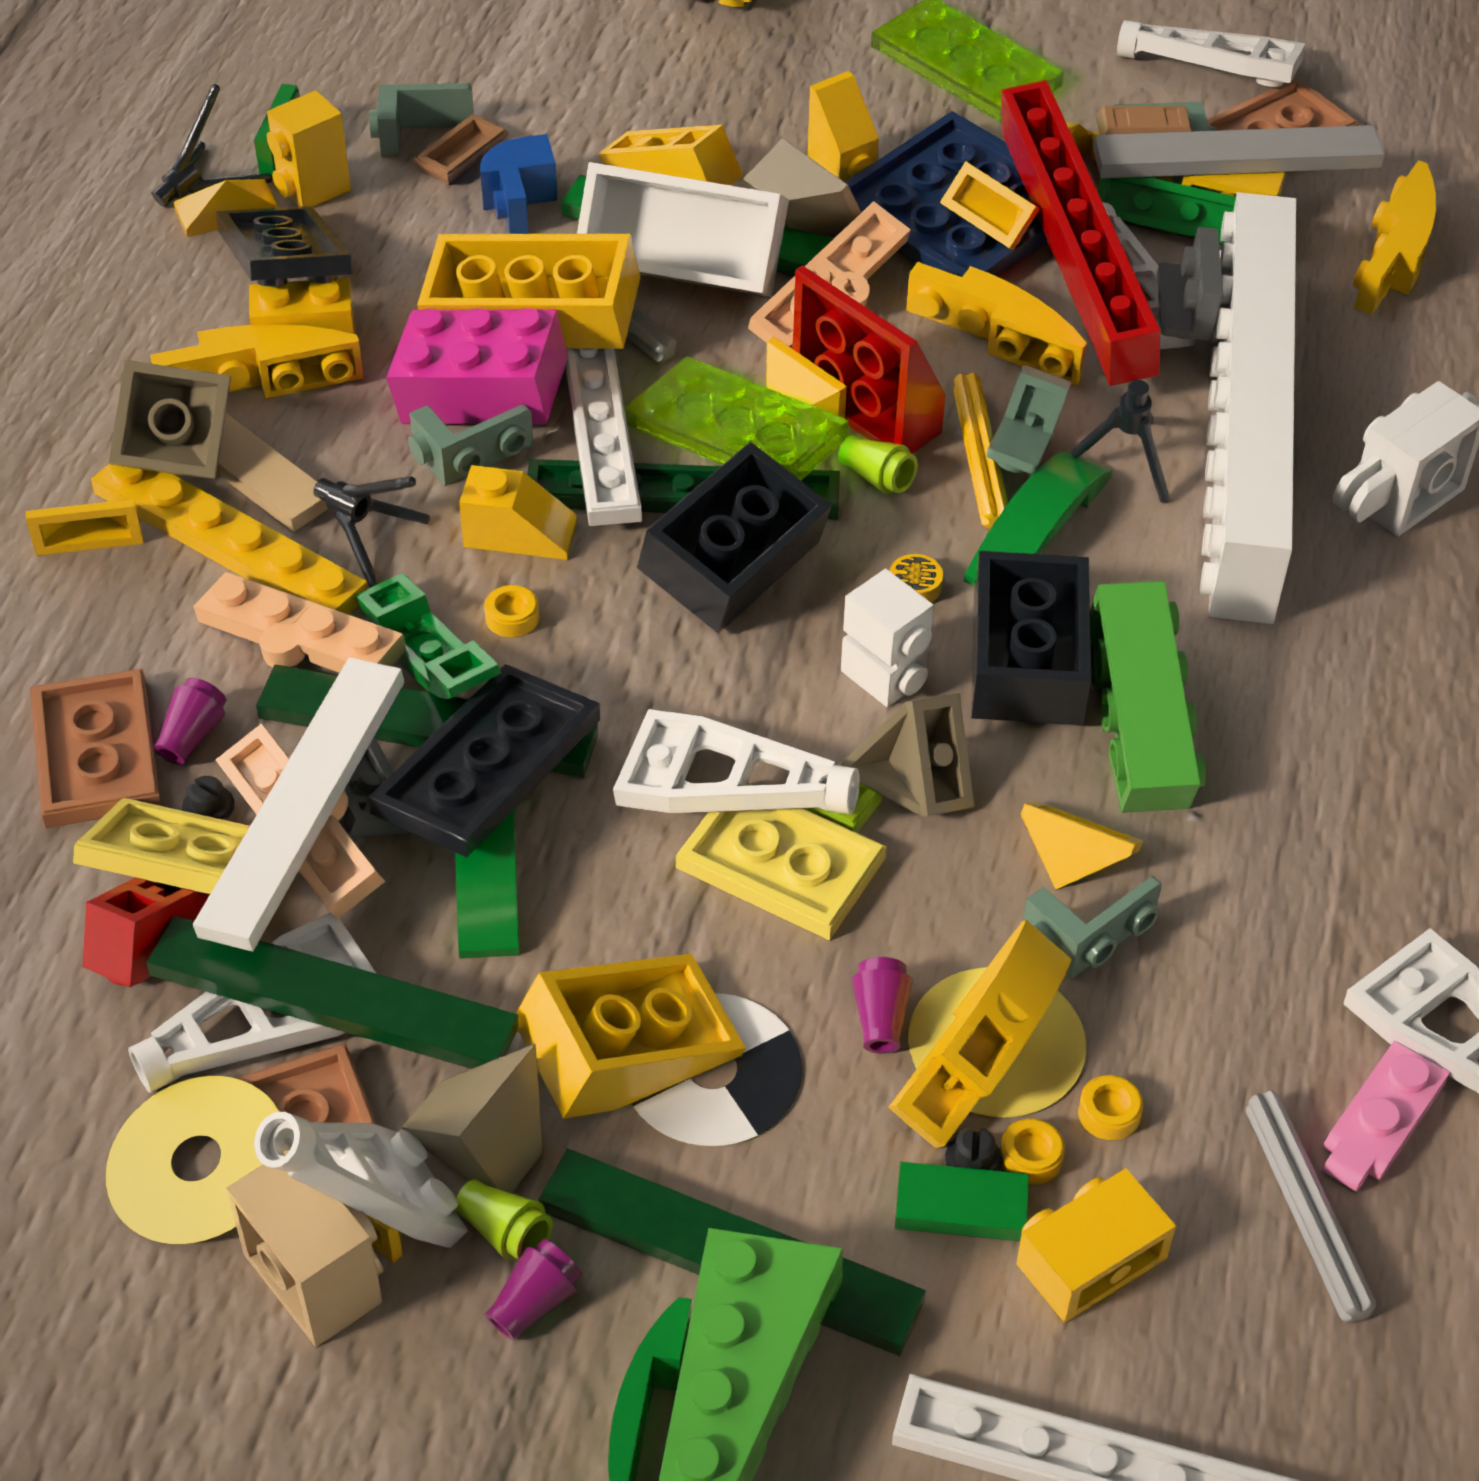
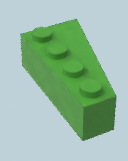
(1144, 697)
(743, 1349)

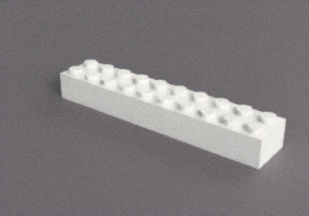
(1253, 413)

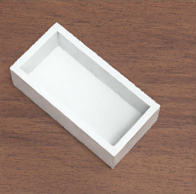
(688, 226)

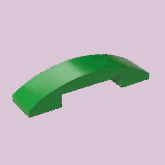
(1043, 506)
(433, 652)
(489, 896)
(653, 1366)

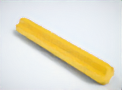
(977, 437)

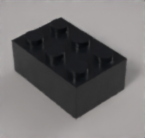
(733, 536)
(1031, 638)

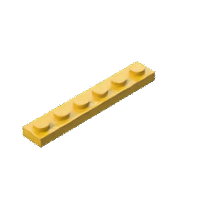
(230, 536)

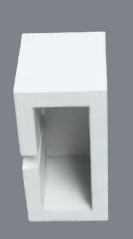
(886, 638)

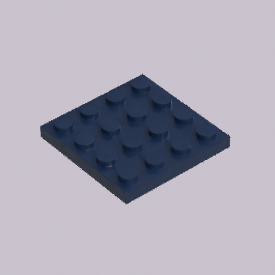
(914, 181)

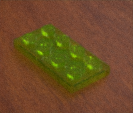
(961, 55)
(721, 413)

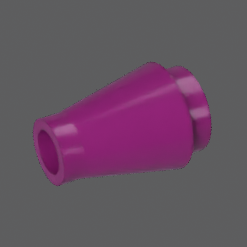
(189, 719)
(882, 1000)
(535, 1287)

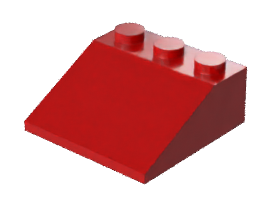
(886, 374)

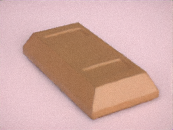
(1143, 119)
(460, 148)

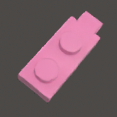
(1382, 1116)

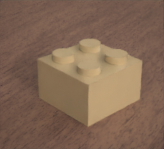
(307, 1250)

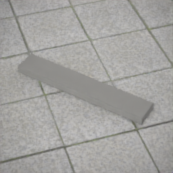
(1238, 151)

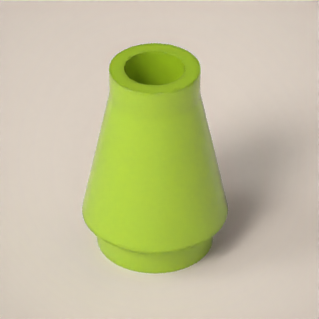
(882, 464)
(504, 1218)

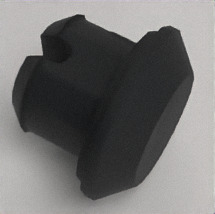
(208, 798)
(974, 1150)

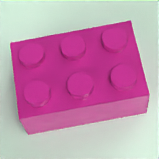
(478, 363)

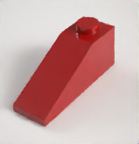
(128, 924)

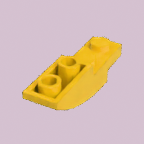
(1401, 239)
(1011, 319)
(272, 356)
(985, 1035)

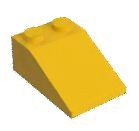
(624, 1031)

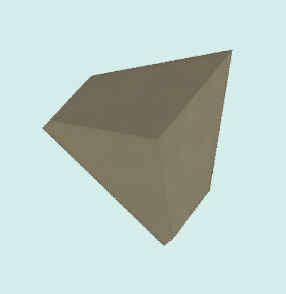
(919, 757)
(486, 1121)

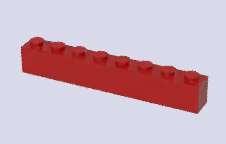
(1080, 234)

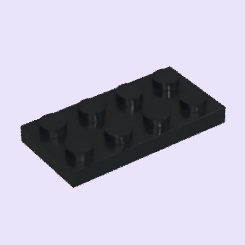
(284, 245)
(484, 760)

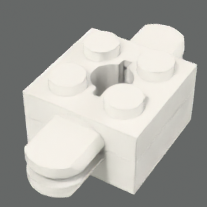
(1413, 459)

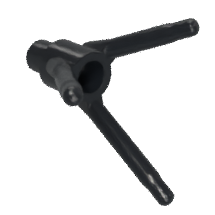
(183, 175)
(1133, 418)
(354, 502)

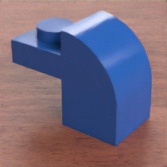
(518, 175)

